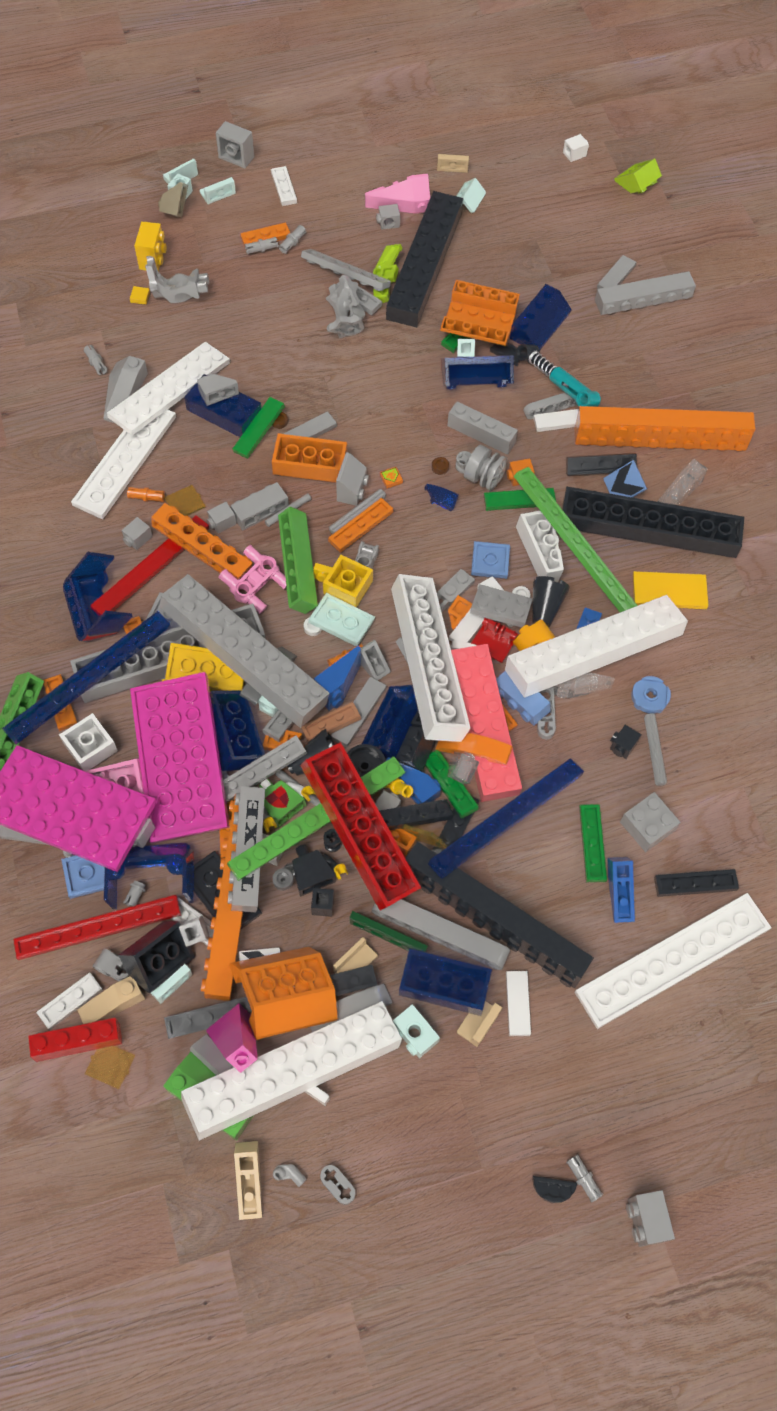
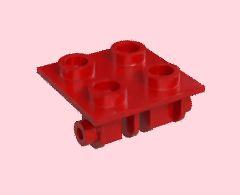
(497, 637)

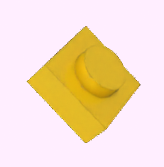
(321, 571)

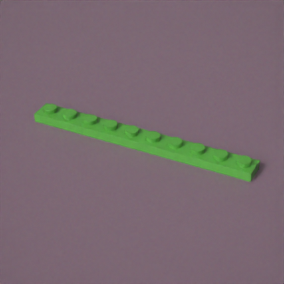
(574, 540)
(306, 824)

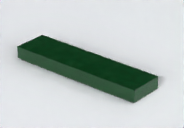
(386, 933)

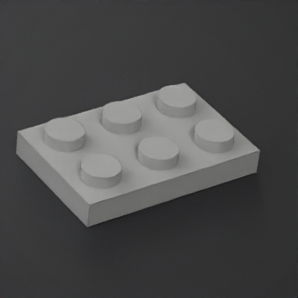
(501, 606)

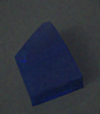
(441, 496)

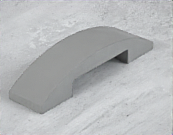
(358, 1002)

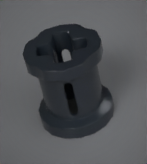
(336, 845)

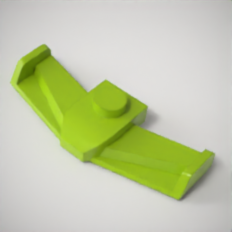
(386, 269)

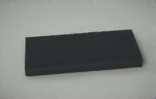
(205, 886)

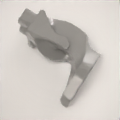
(178, 287)
(342, 300)

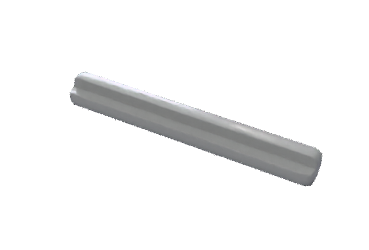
(357, 510)
(655, 749)

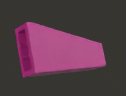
(235, 1038)

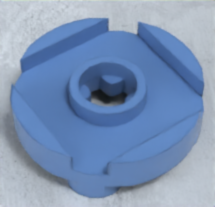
(646, 704)

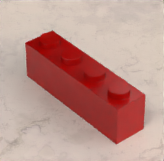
(75, 1039)

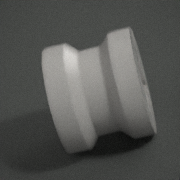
(462, 457)

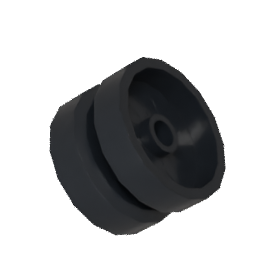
(365, 757)

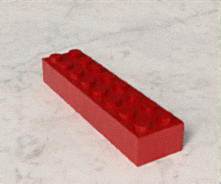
(360, 826)

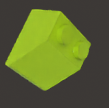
(639, 176)

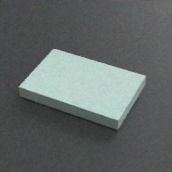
(341, 619)

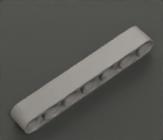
(445, 933)

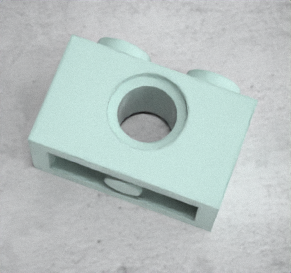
(413, 1019)

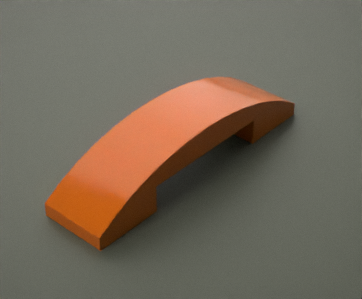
(479, 746)

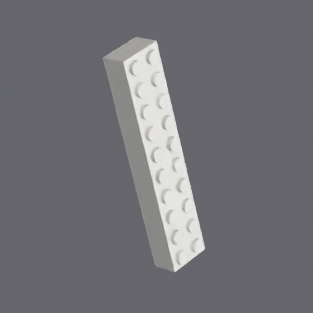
(595, 645)
(430, 659)
(290, 1070)

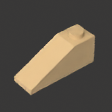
(111, 1001)
(248, 1180)

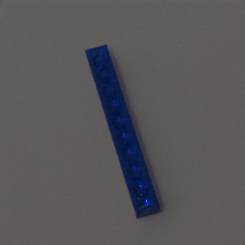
(86, 678)
(505, 818)

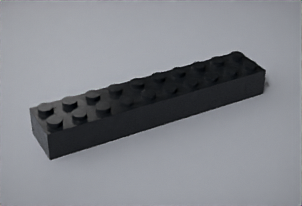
(424, 259)
(654, 522)
(501, 919)

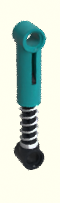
(559, 376)

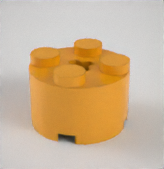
(533, 635)

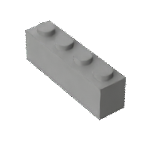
(482, 427)

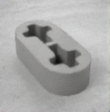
(333, 1189)

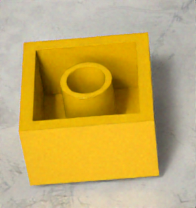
(150, 243)
(348, 580)

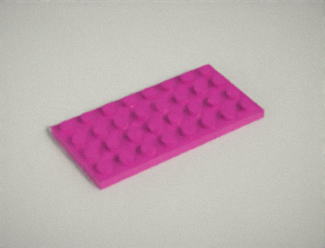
(179, 757)
(71, 808)

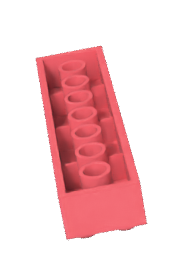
(486, 719)

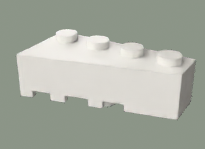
(541, 544)

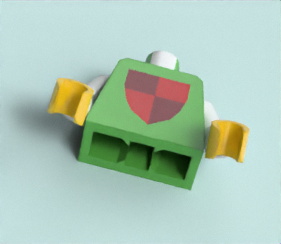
(283, 802)

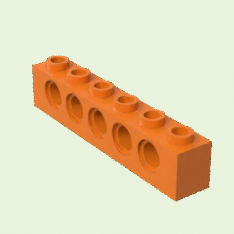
(191, 542)

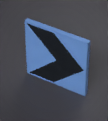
(625, 481)

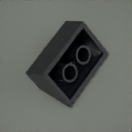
(156, 955)

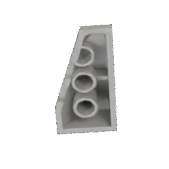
(124, 381)

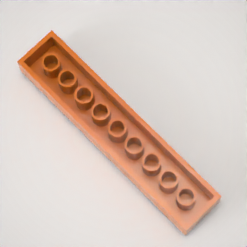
(664, 428)

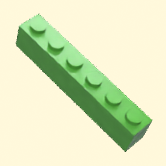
(297, 560)

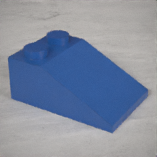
(339, 677)

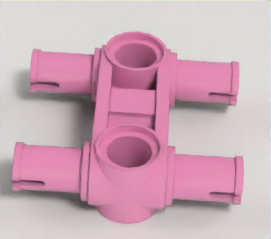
(254, 579)

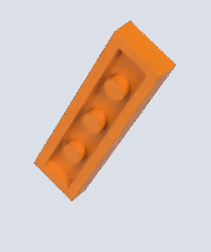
(360, 525)

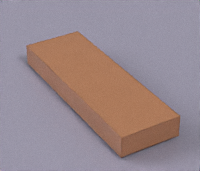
(332, 721)

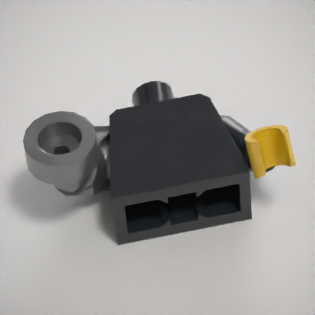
(309, 870)

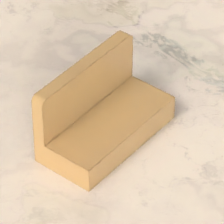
(452, 163)
(358, 956)
(475, 1027)

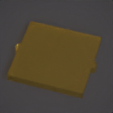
(185, 500)
(425, 836)
(110, 1065)

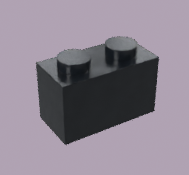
(415, 749)

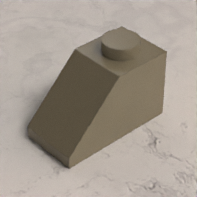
(173, 200)

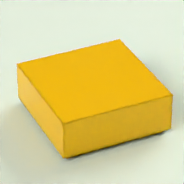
(139, 295)

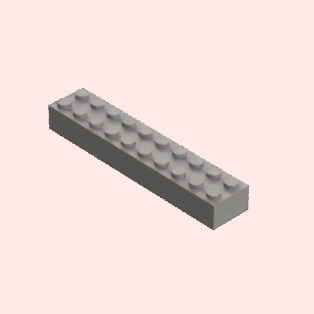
(244, 650)
(152, 660)

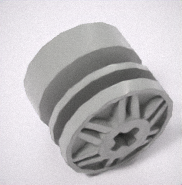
(485, 467)

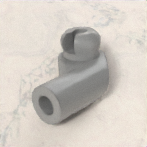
(289, 1171)

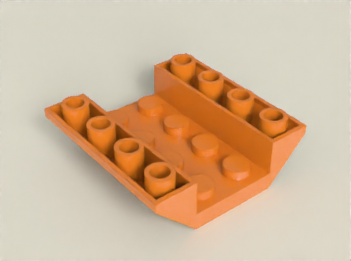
(481, 312)
(286, 991)

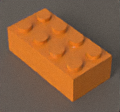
(308, 457)

